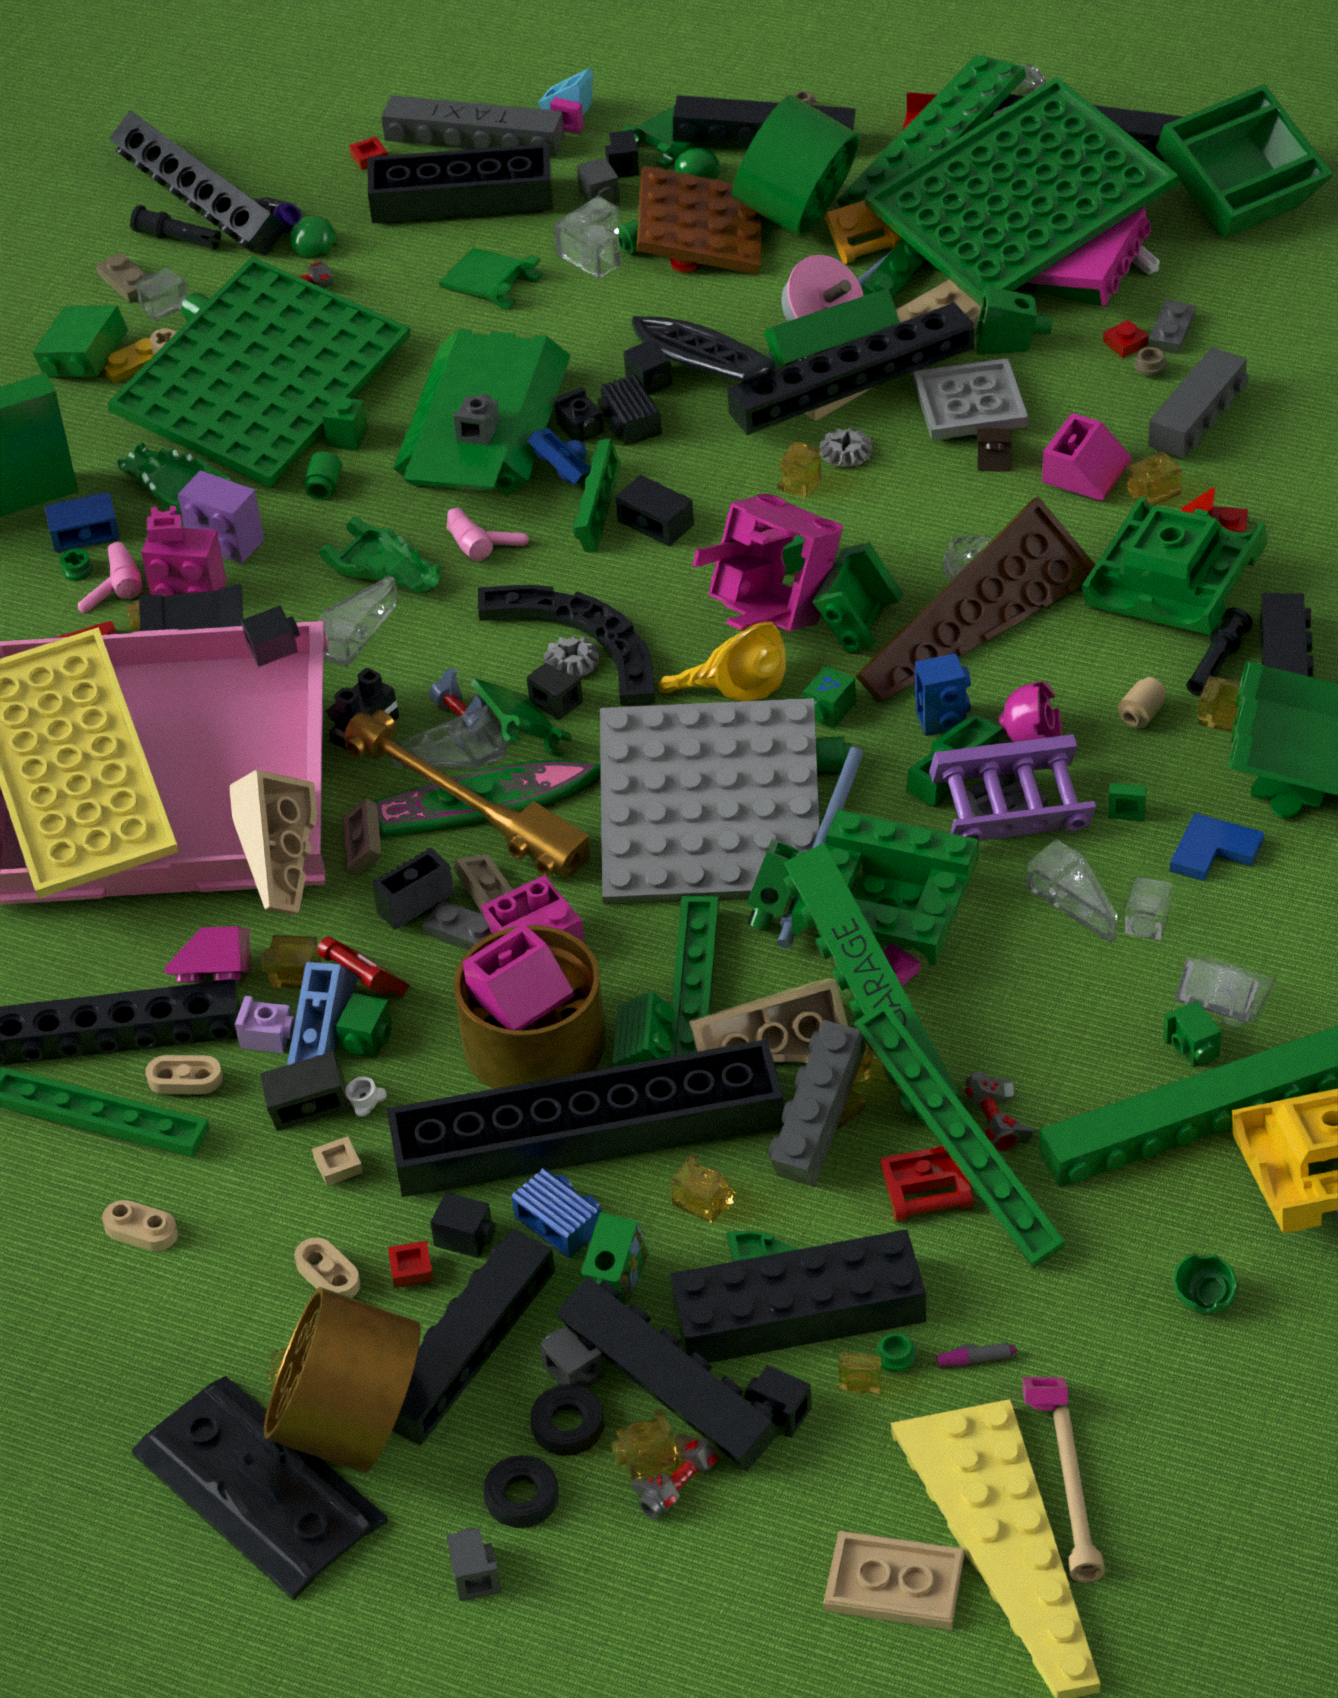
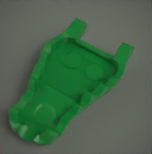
(164, 472)
(381, 554)

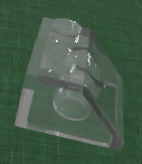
(1224, 989)

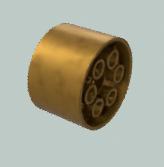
(555, 1045)
(342, 1380)

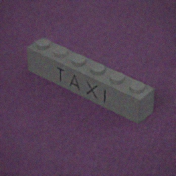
(470, 124)

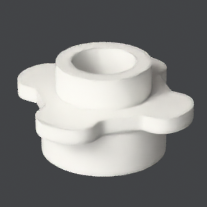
(364, 1095)

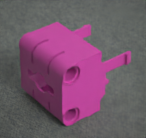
(752, 567)

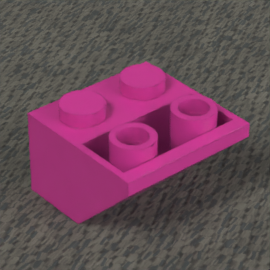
(1084, 458)
(533, 905)
(213, 951)
(517, 979)

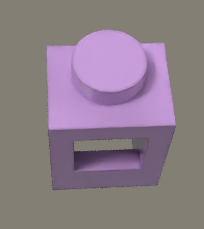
(264, 1026)

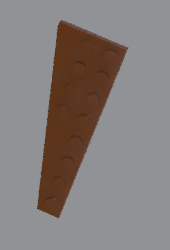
(1007, 581)

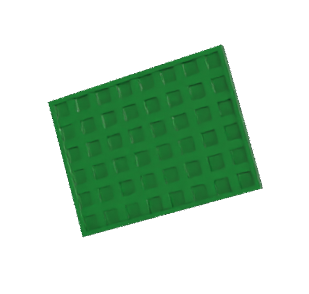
(258, 370)

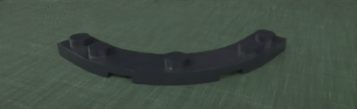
(586, 614)

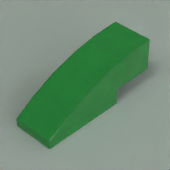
(969, 733)

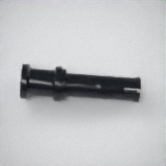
(163, 225)
(1224, 641)

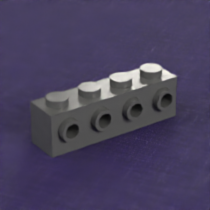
(1198, 402)
(818, 1102)

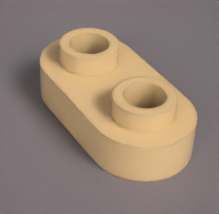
(186, 1072)
(137, 1224)
(332, 1269)

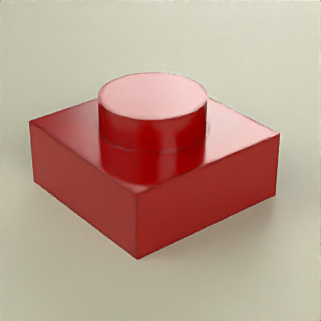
(367, 148)
(1125, 338)
(410, 1264)

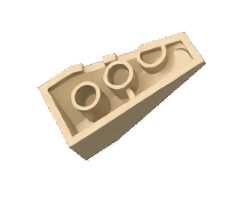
(274, 828)
(782, 1018)

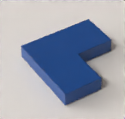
(1211, 838)

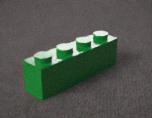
(830, 327)

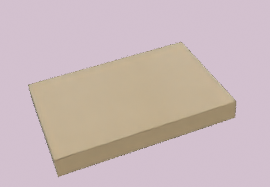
(894, 1580)

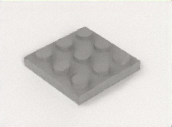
(969, 398)

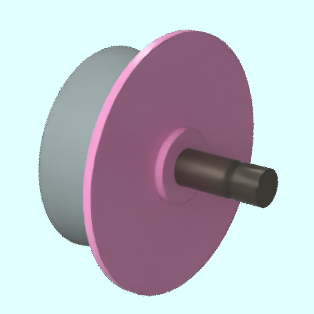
(817, 285)

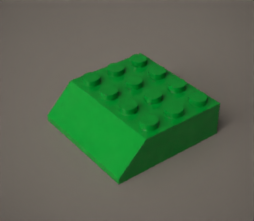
(1243, 160)

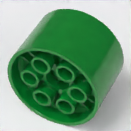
(795, 166)

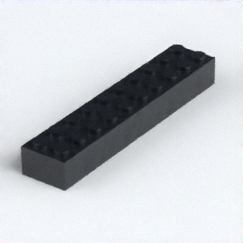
(585, 1117)

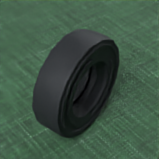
(571, 1441)
(521, 1468)

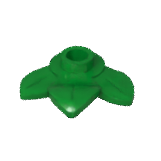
(1285, 797)

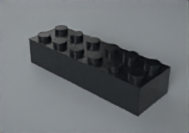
(460, 183)
(799, 1297)

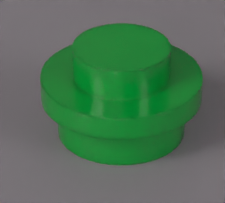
(896, 1351)

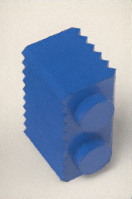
(82, 522)
(556, 1211)

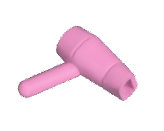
(474, 540)
(123, 579)

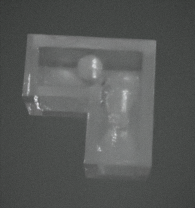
(590, 237)

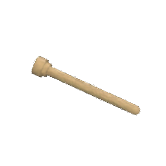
(1085, 1561)

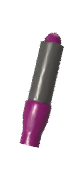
(972, 1354)

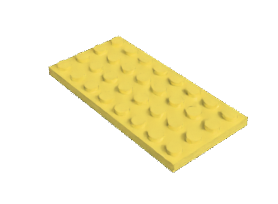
(75, 767)

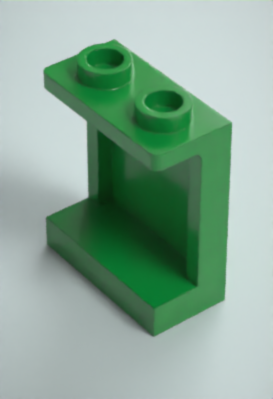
(855, 594)

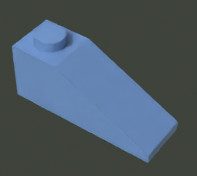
(321, 1003)

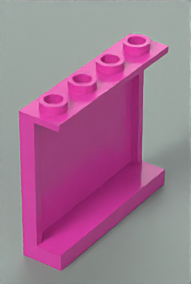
(1102, 260)

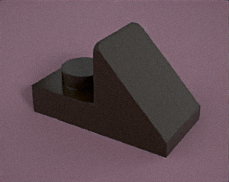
(994, 449)

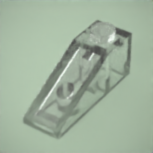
(356, 620)
(460, 743)
(1069, 884)

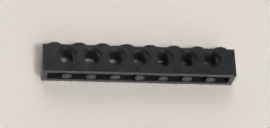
(198, 183)
(851, 368)
(118, 1022)

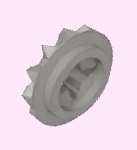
(856, 453)
(580, 665)

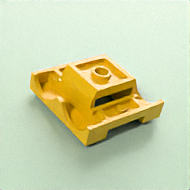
(1279, 1144)

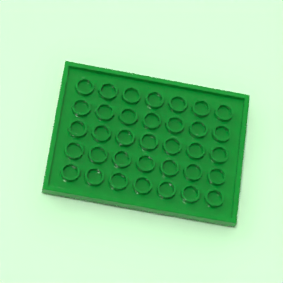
(1021, 191)

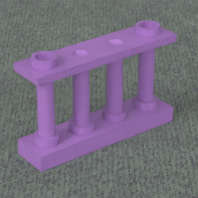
(1008, 758)

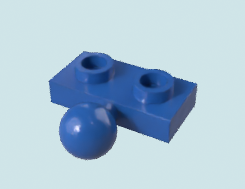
(566, 457)

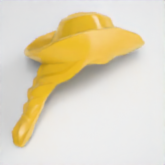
(741, 668)

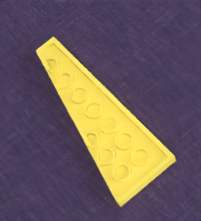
(994, 1509)

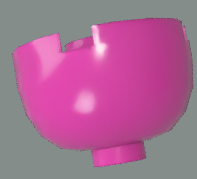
(1030, 713)

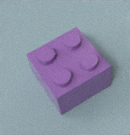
(225, 507)

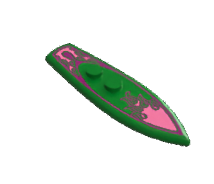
(507, 785)

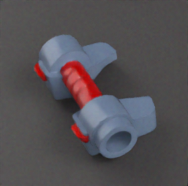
(448, 695)

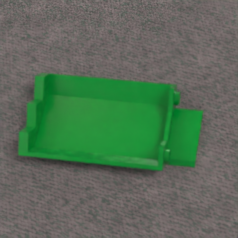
(510, 369)
(1286, 728)

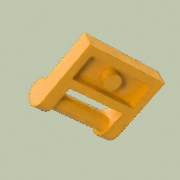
(855, 222)

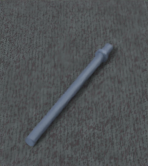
(837, 802)

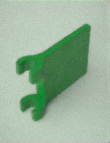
(659, 133)
(490, 275)
(521, 715)

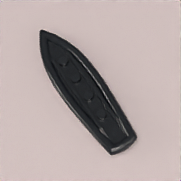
(703, 348)

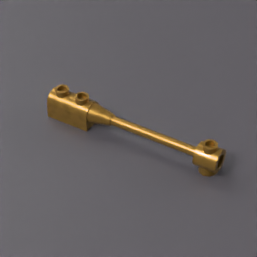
(533, 832)

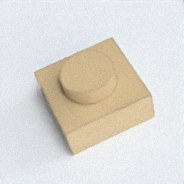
(337, 1161)

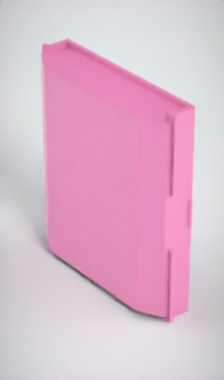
(202, 724)

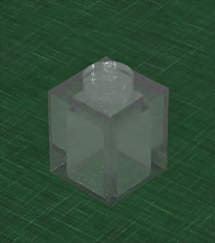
(161, 293)
(1148, 908)

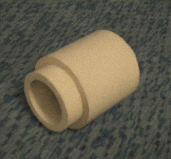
(1142, 702)

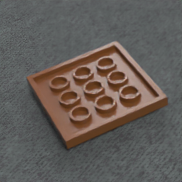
(697, 221)

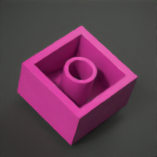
(185, 565)

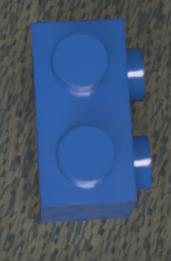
(941, 693)

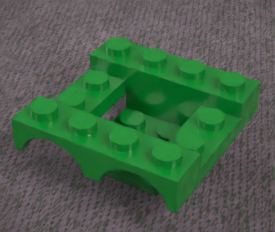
(1150, 565)
(908, 878)

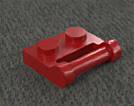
(370, 972)
(924, 1172)

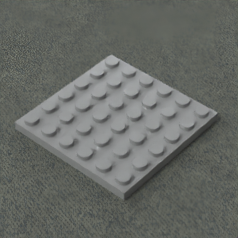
(702, 794)

